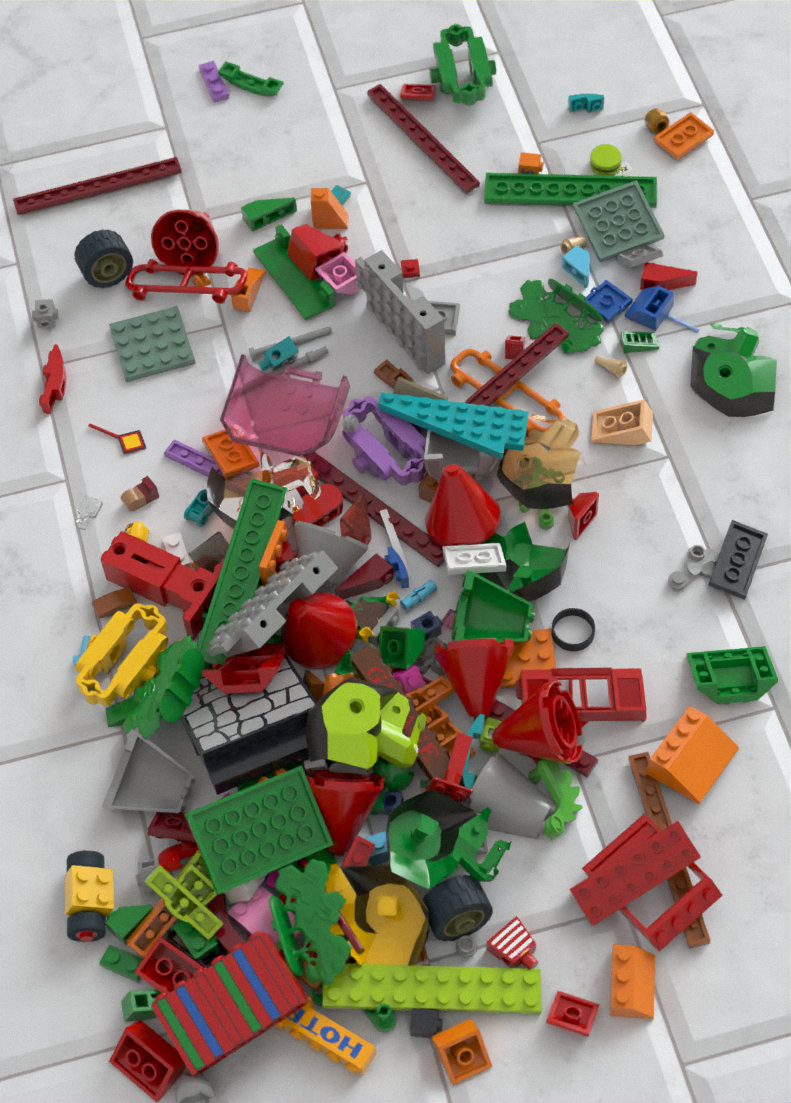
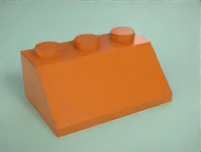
(632, 982)

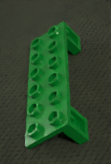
(307, 296)

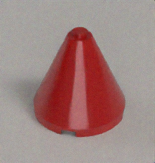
(461, 510)
(319, 630)
(475, 671)
(543, 726)
(344, 803)

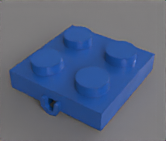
(608, 300)

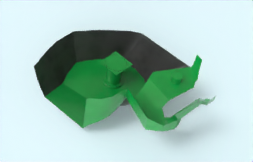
(529, 567)
(432, 843)

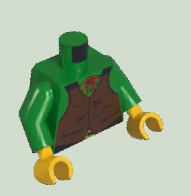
(370, 611)

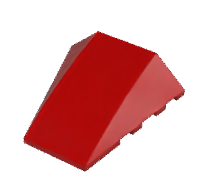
(248, 670)

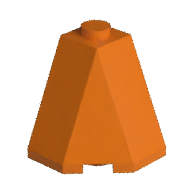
(327, 210)

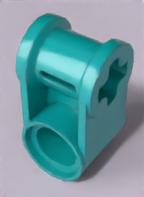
(199, 510)

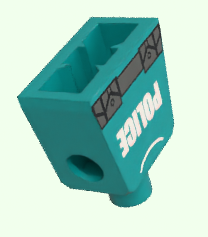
(285, 350)

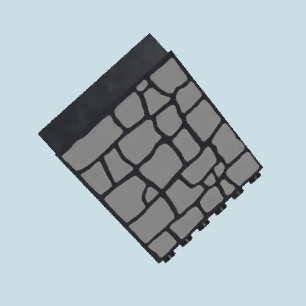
(250, 731)

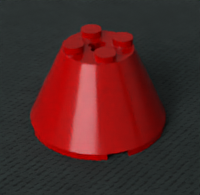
(185, 239)

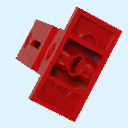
(161, 578)

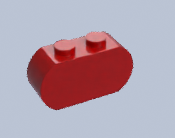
(323, 509)

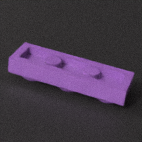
(213, 81)

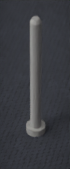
(298, 339)

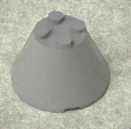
(341, 550)

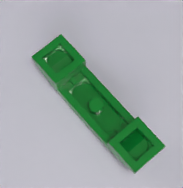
(248, 82)

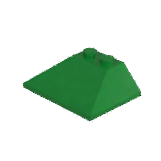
(733, 674)

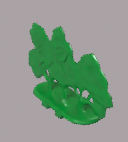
(547, 312)
(169, 690)
(313, 916)

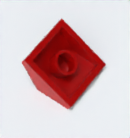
(418, 92)
(572, 1013)

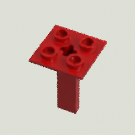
(450, 784)

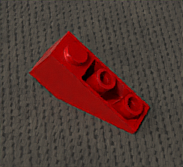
(666, 277)

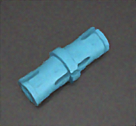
(418, 595)

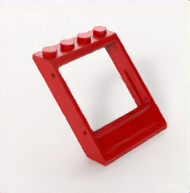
(681, 913)

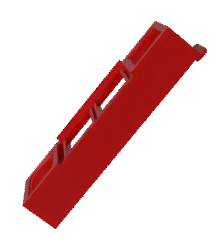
(624, 691)

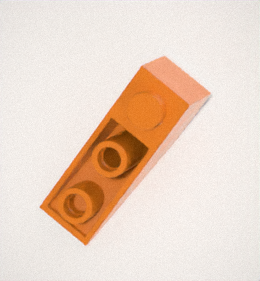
(246, 297)

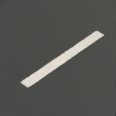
(393, 538)

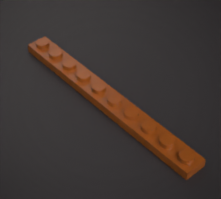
(656, 810)

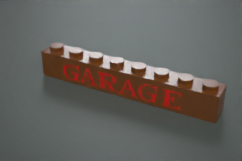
(431, 756)

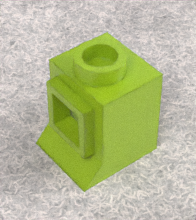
(486, 738)

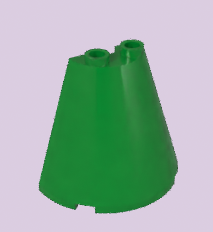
(490, 612)

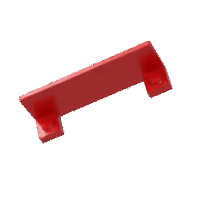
(635, 873)

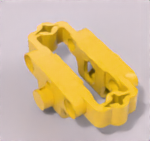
(109, 645)

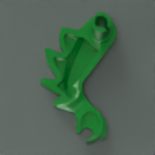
(382, 1018)

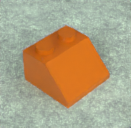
(462, 1051)

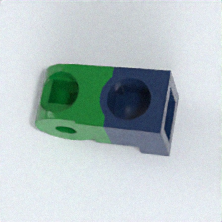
(387, 802)

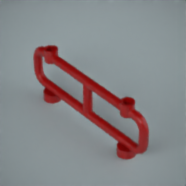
(219, 294)

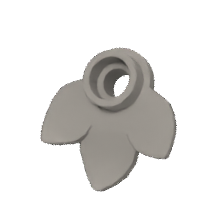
(703, 562)

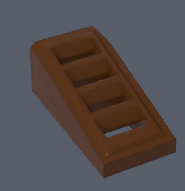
(313, 684)

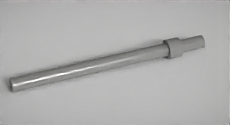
(309, 357)

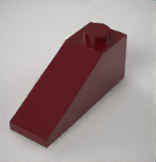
(368, 577)

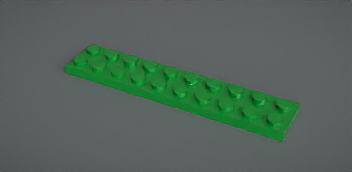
(558, 188)
(240, 568)

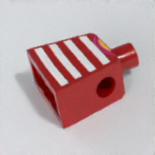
(513, 945)

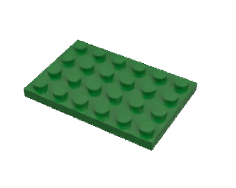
(258, 829)

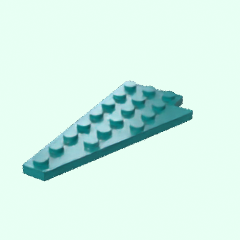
(473, 425)

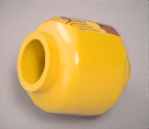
(138, 530)

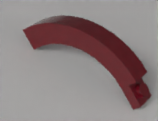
(226, 934)

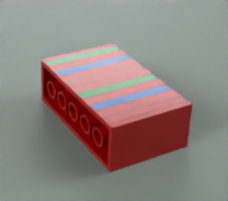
(230, 1002)

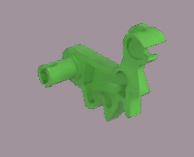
(564, 795)

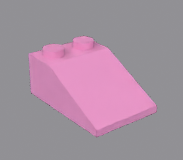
(256, 915)

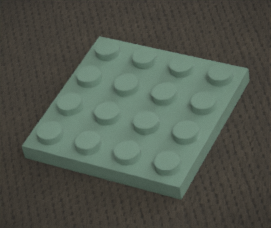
(618, 221)
(152, 344)

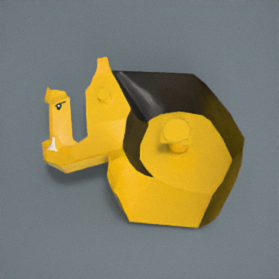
(381, 913)

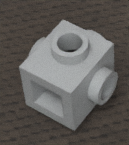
(45, 313)
(145, 868)

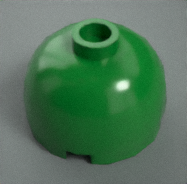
(395, 778)

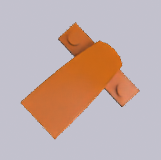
(437, 720)

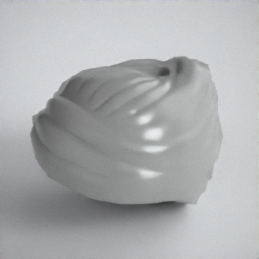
(193, 1089)

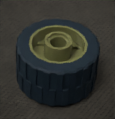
(103, 258)
(456, 908)

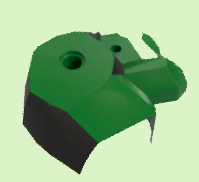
(731, 376)

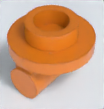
(201, 280)

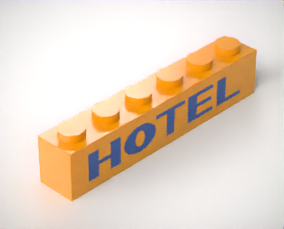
(330, 1038)

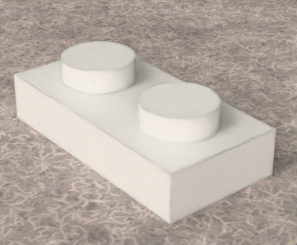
(175, 545)

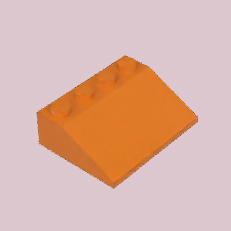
(692, 755)

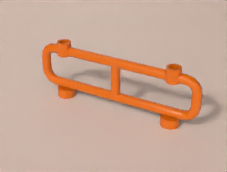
(484, 358)

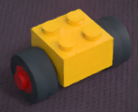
(87, 895)

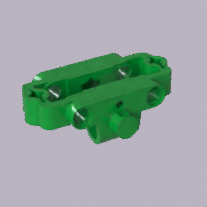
(446, 72)

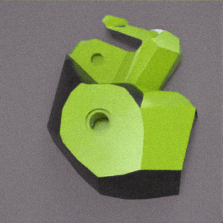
(359, 722)

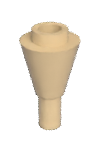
(616, 367)

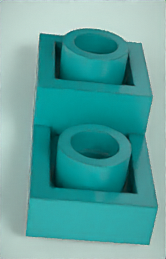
(590, 102)

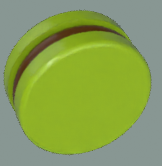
(605, 160)

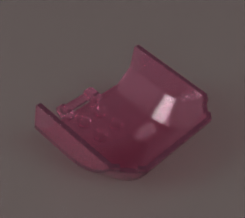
(282, 410)

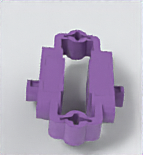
(374, 456)

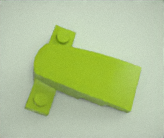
(188, 894)

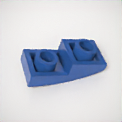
(398, 567)

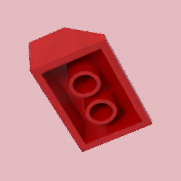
(166, 966)
(147, 1060)

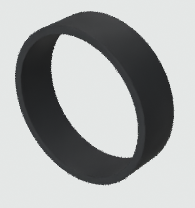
(573, 612)

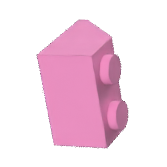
(340, 274)

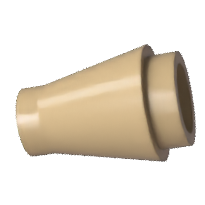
(569, 244)

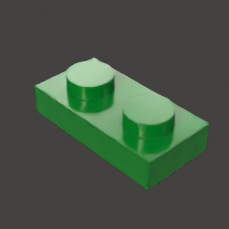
(121, 962)

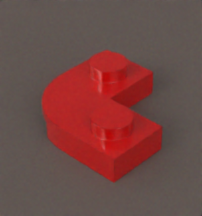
(171, 857)

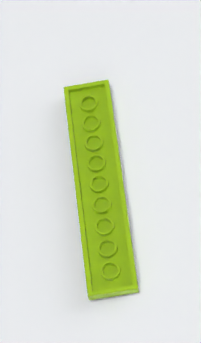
(435, 988)

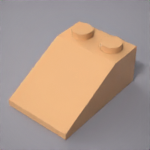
(623, 424)

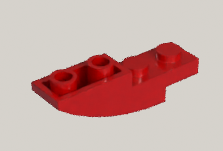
(55, 380)

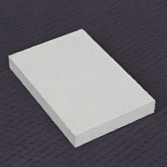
(474, 558)

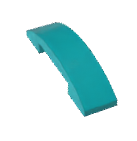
(475, 731)

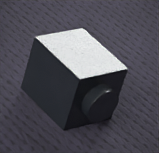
(425, 1023)

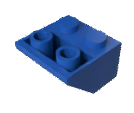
(651, 307)

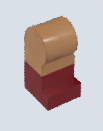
(140, 494)

